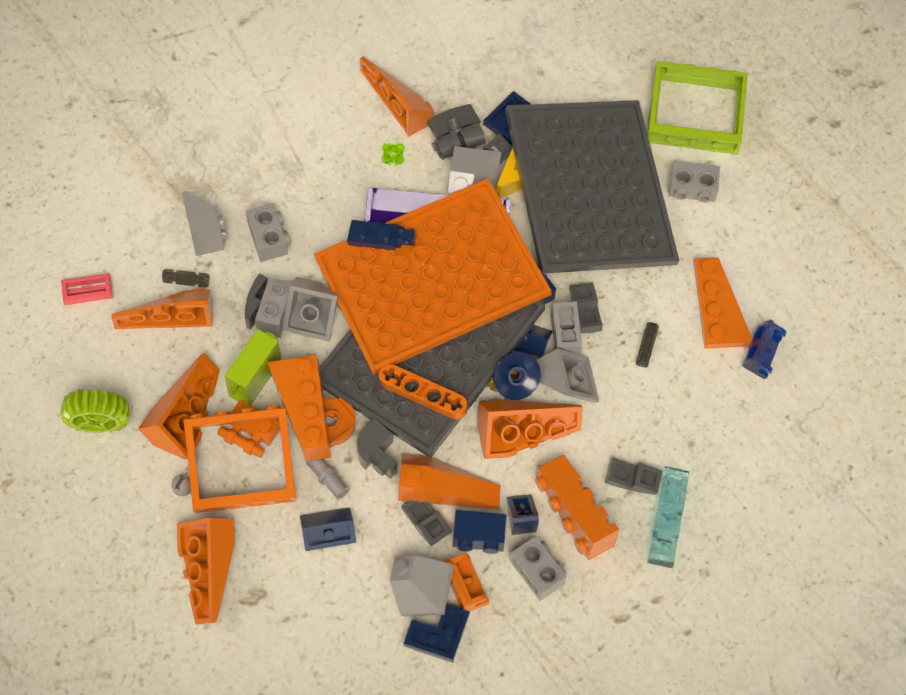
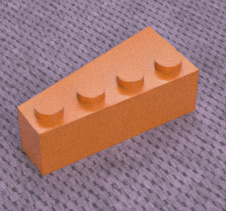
(302, 396)
(576, 508)

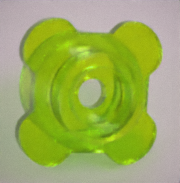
(395, 159)

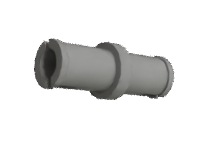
(328, 477)

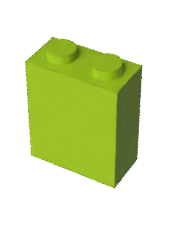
(250, 369)

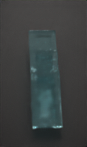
(668, 517)

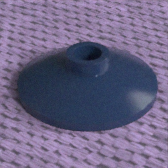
(524, 382)

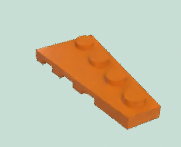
(719, 311)

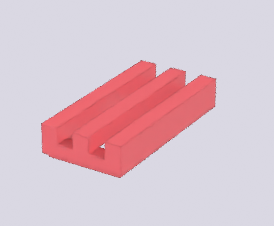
(86, 293)

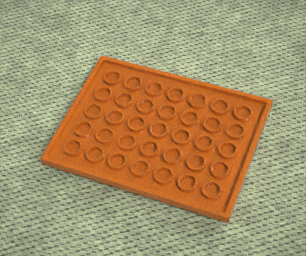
(456, 278)

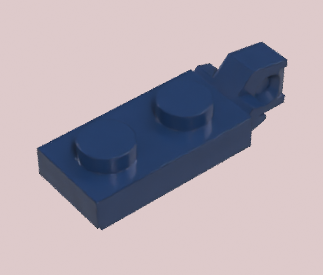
(379, 235)

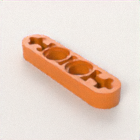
(420, 395)

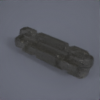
(185, 278)
(647, 344)

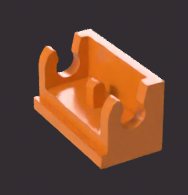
(466, 584)

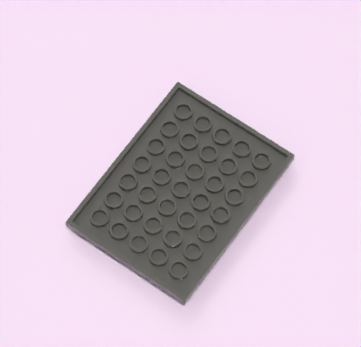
(590, 186)
(459, 365)

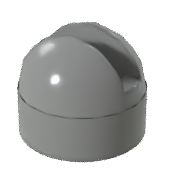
(185, 487)

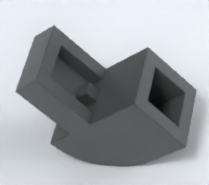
(371, 446)

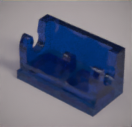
(763, 348)

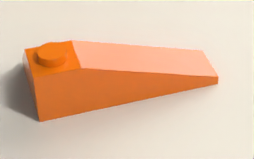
(401, 101)
(178, 310)
(187, 397)
(516, 425)
(440, 483)
(207, 555)

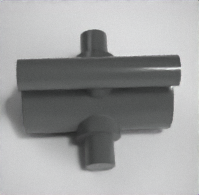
(463, 137)

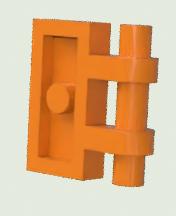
(260, 431)

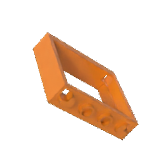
(241, 500)

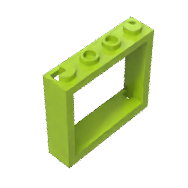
(692, 137)

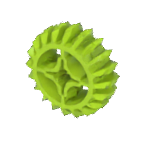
(95, 411)

